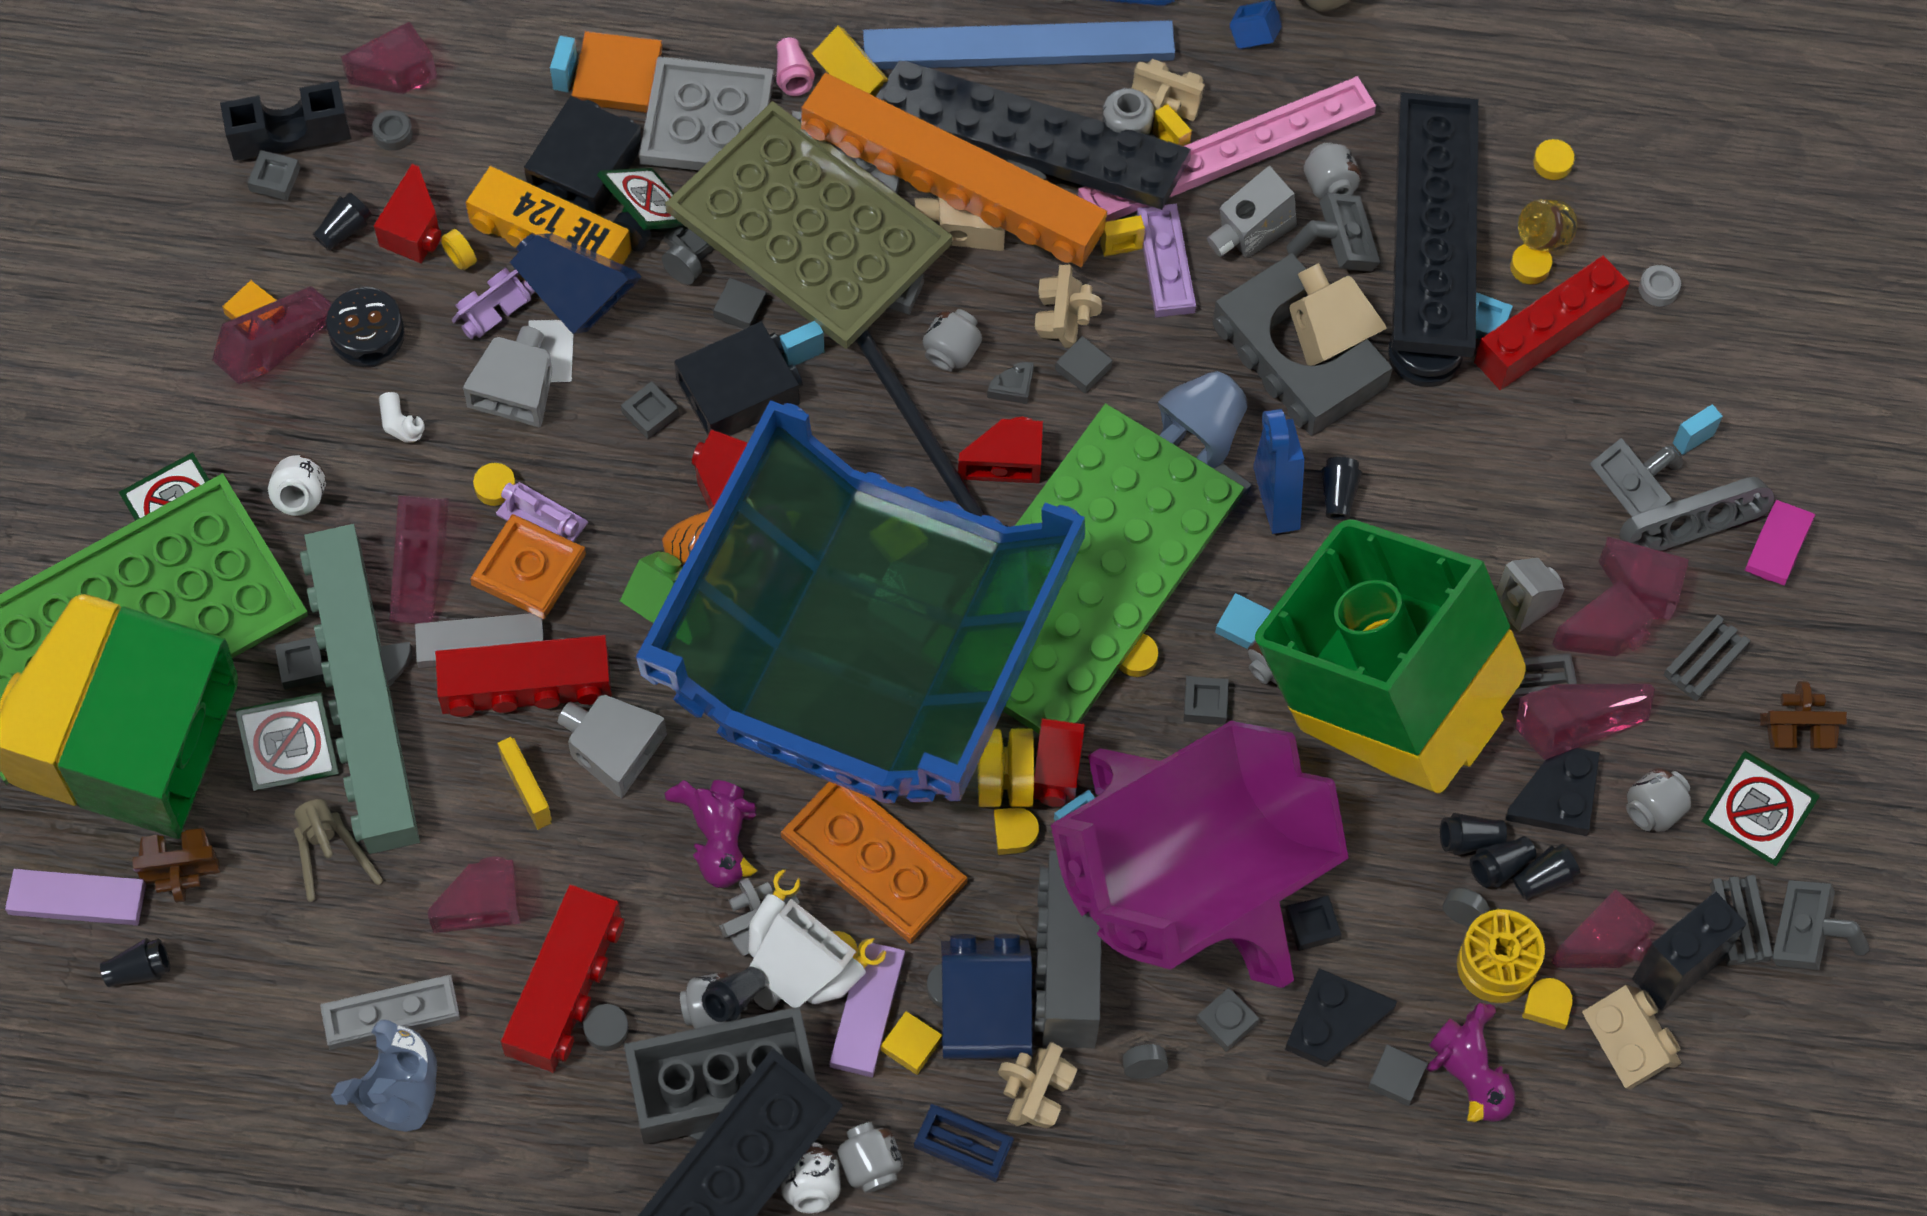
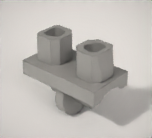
(739, 927)

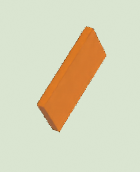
(874, 859)

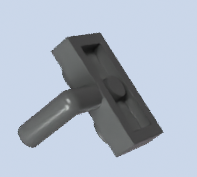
(1348, 231)
(1635, 481)
(1806, 924)

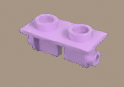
(479, 311)
(540, 511)

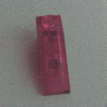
(269, 334)
(417, 557)
(1580, 713)

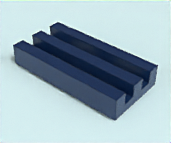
(957, 1158)

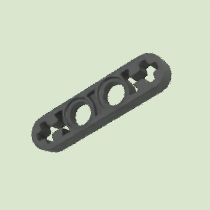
(1741, 499)

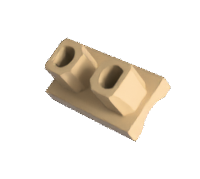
(1164, 87)
(1072, 303)
(1044, 1070)

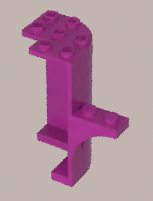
(1201, 847)

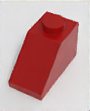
(409, 219)
(1005, 453)
(715, 463)
(1058, 762)

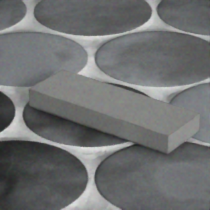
(474, 633)
(409, 1006)

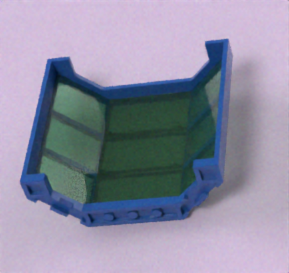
(854, 618)

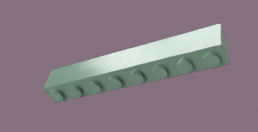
(361, 690)

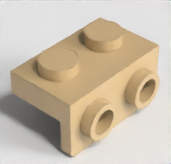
(1632, 1035)

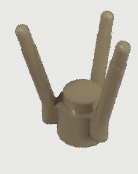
(318, 827)

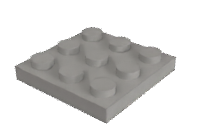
(699, 110)

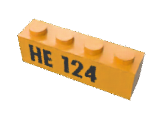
(517, 209)

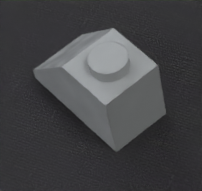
(1528, 591)

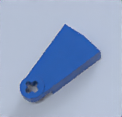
(1280, 472)

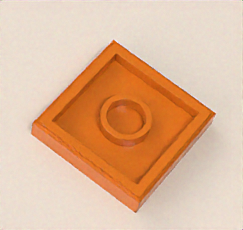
(616, 71)
(528, 566)

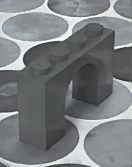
(1310, 393)

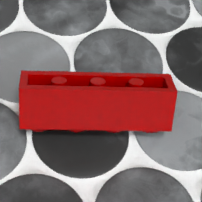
(1551, 322)
(523, 675)
(562, 979)

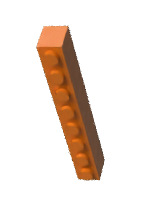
(953, 170)

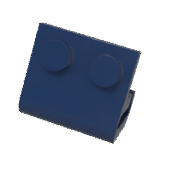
(986, 997)

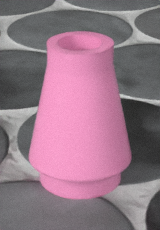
(793, 69)

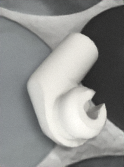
(397, 424)

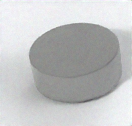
(1659, 285)

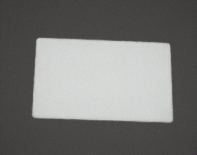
(559, 344)

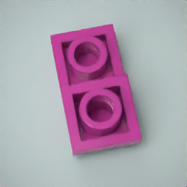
(1780, 542)

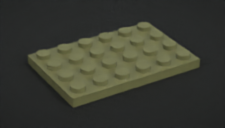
(809, 224)

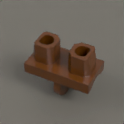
(1822, 724)
(176, 869)

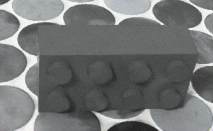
(1065, 966)
(693, 1074)

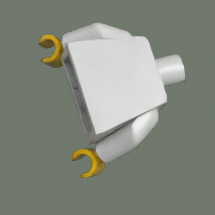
(801, 954)

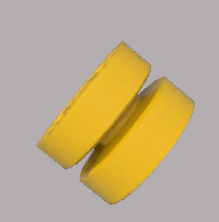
(1007, 769)
(1500, 956)

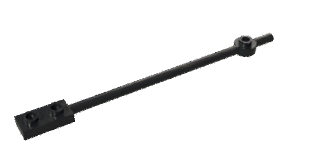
(918, 424)

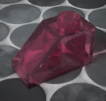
(391, 62)
(1647, 572)
(1607, 624)
(478, 898)
(1607, 936)

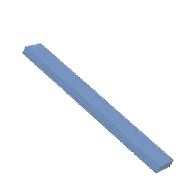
(1021, 44)

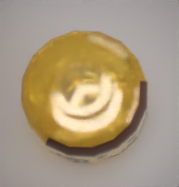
(1547, 225)

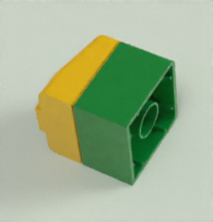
(1394, 653)
(118, 714)

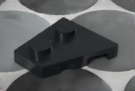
(1559, 794)
(1335, 1017)

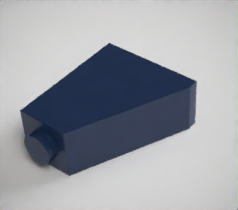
(572, 279)

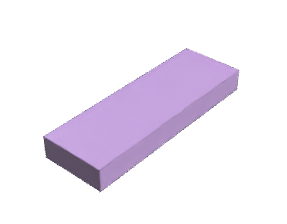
(1167, 262)
(75, 897)
(867, 1013)

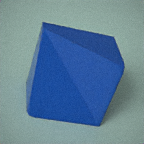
(1255, 24)

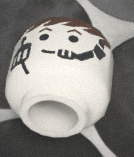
(297, 485)
(813, 1181)

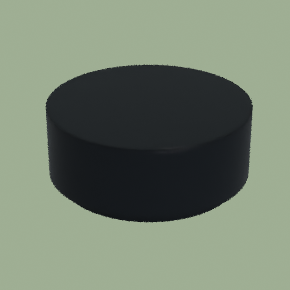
(638, 236)

